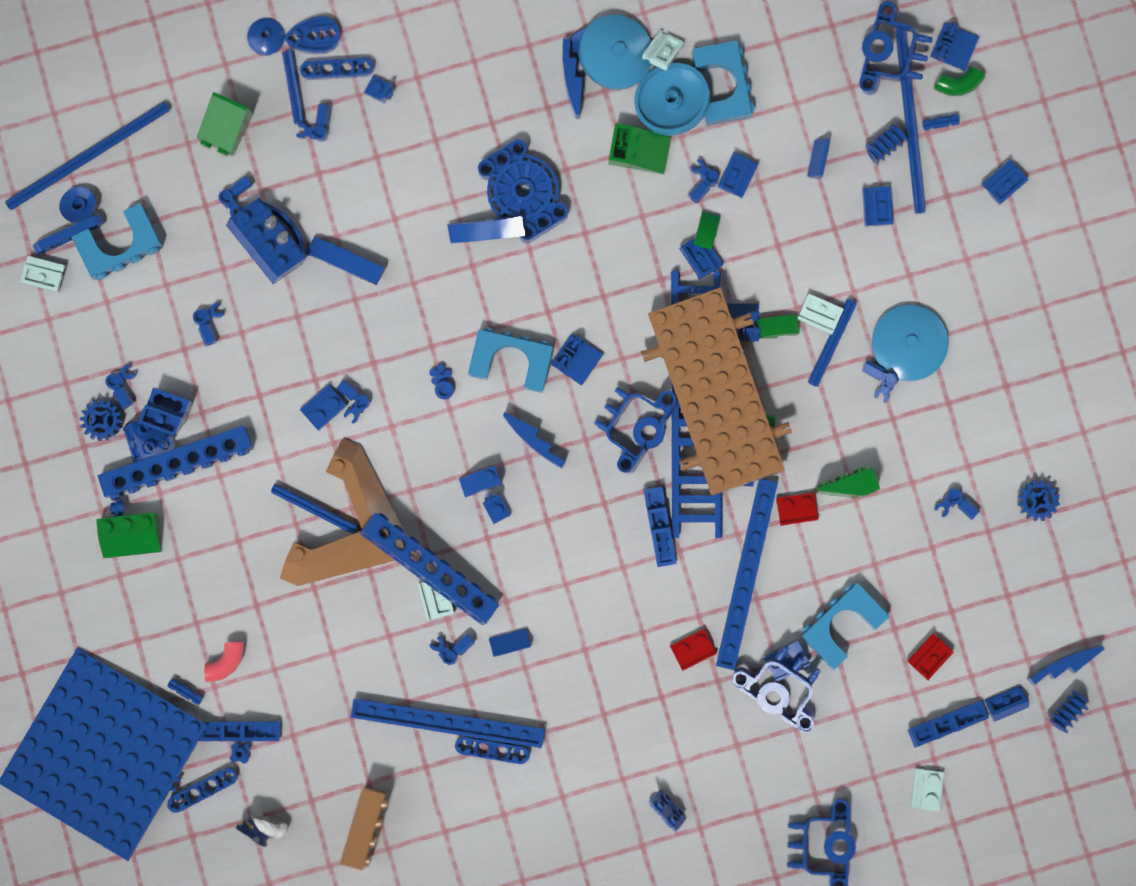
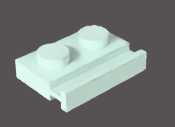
(663, 50)
(42, 274)
(820, 314)
(434, 603)
(927, 789)

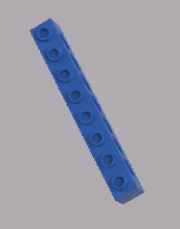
(109, 479)
(480, 614)

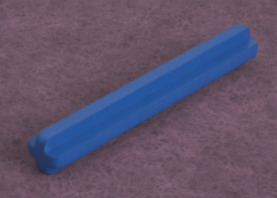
(293, 87)

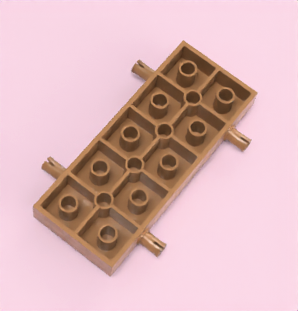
(716, 392)

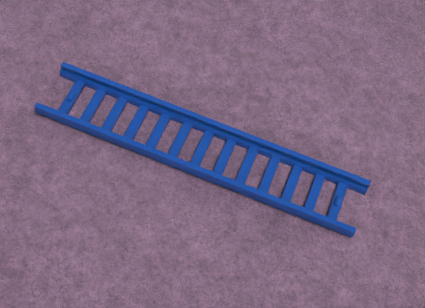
(676, 441)

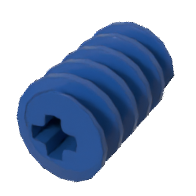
(884, 143)
(1069, 712)

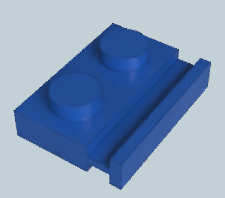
(737, 175)
(1005, 182)
(877, 206)
(701, 260)
(323, 407)
(794, 652)

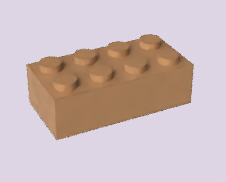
(363, 828)

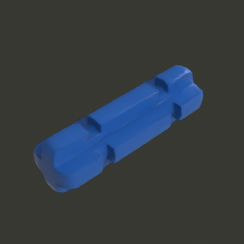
(940, 122)
(185, 691)

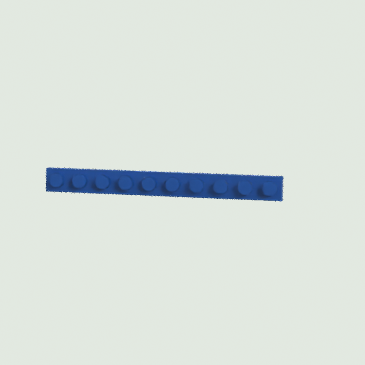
(746, 574)
(447, 723)

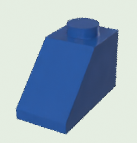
(480, 481)

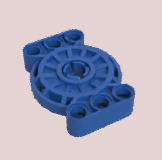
(517, 172)

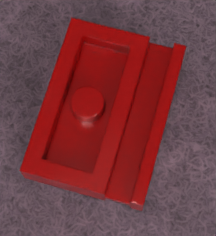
(797, 509)
(693, 650)
(930, 656)

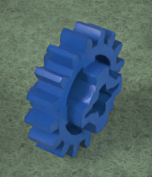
(95, 425)
(1045, 505)

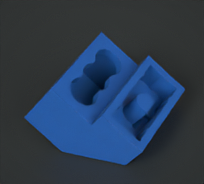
(165, 412)

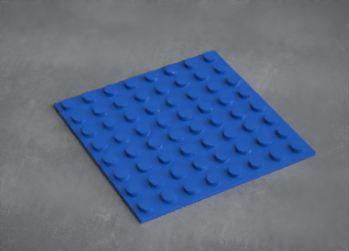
(102, 754)

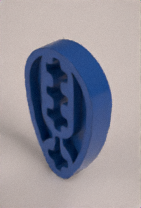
(315, 25)

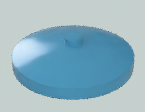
(613, 52)
(672, 99)
(910, 342)

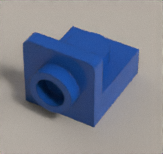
(379, 89)
(496, 508)

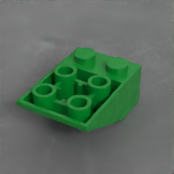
(638, 149)
(855, 486)

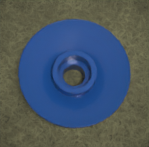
(267, 45)
(73, 199)

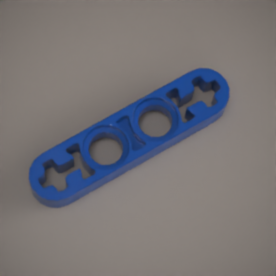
(337, 64)
(65, 235)
(492, 747)
(201, 788)

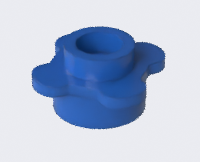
(116, 508)
(241, 758)

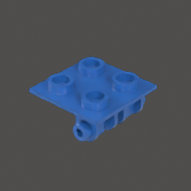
(954, 46)
(751, 332)
(576, 359)
(667, 810)

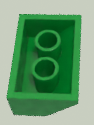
(128, 535)

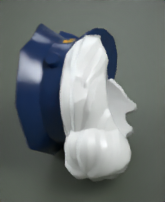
(260, 828)

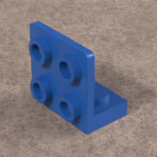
(146, 441)

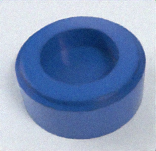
(444, 389)

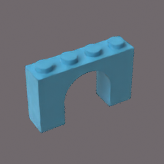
(727, 57)
(144, 242)
(489, 343)
(818, 634)

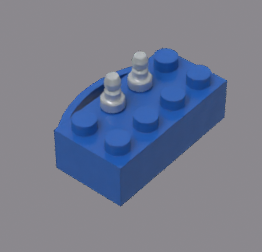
(268, 239)

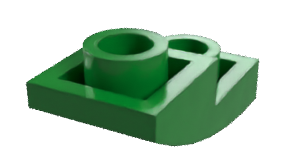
(706, 230)
(778, 326)

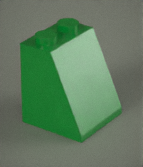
(224, 124)

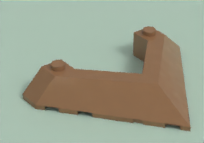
(353, 551)

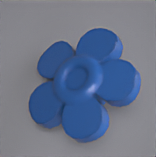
(439, 375)

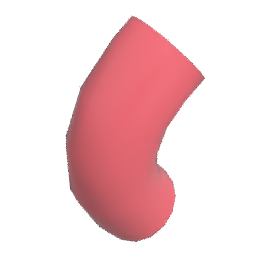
(226, 664)

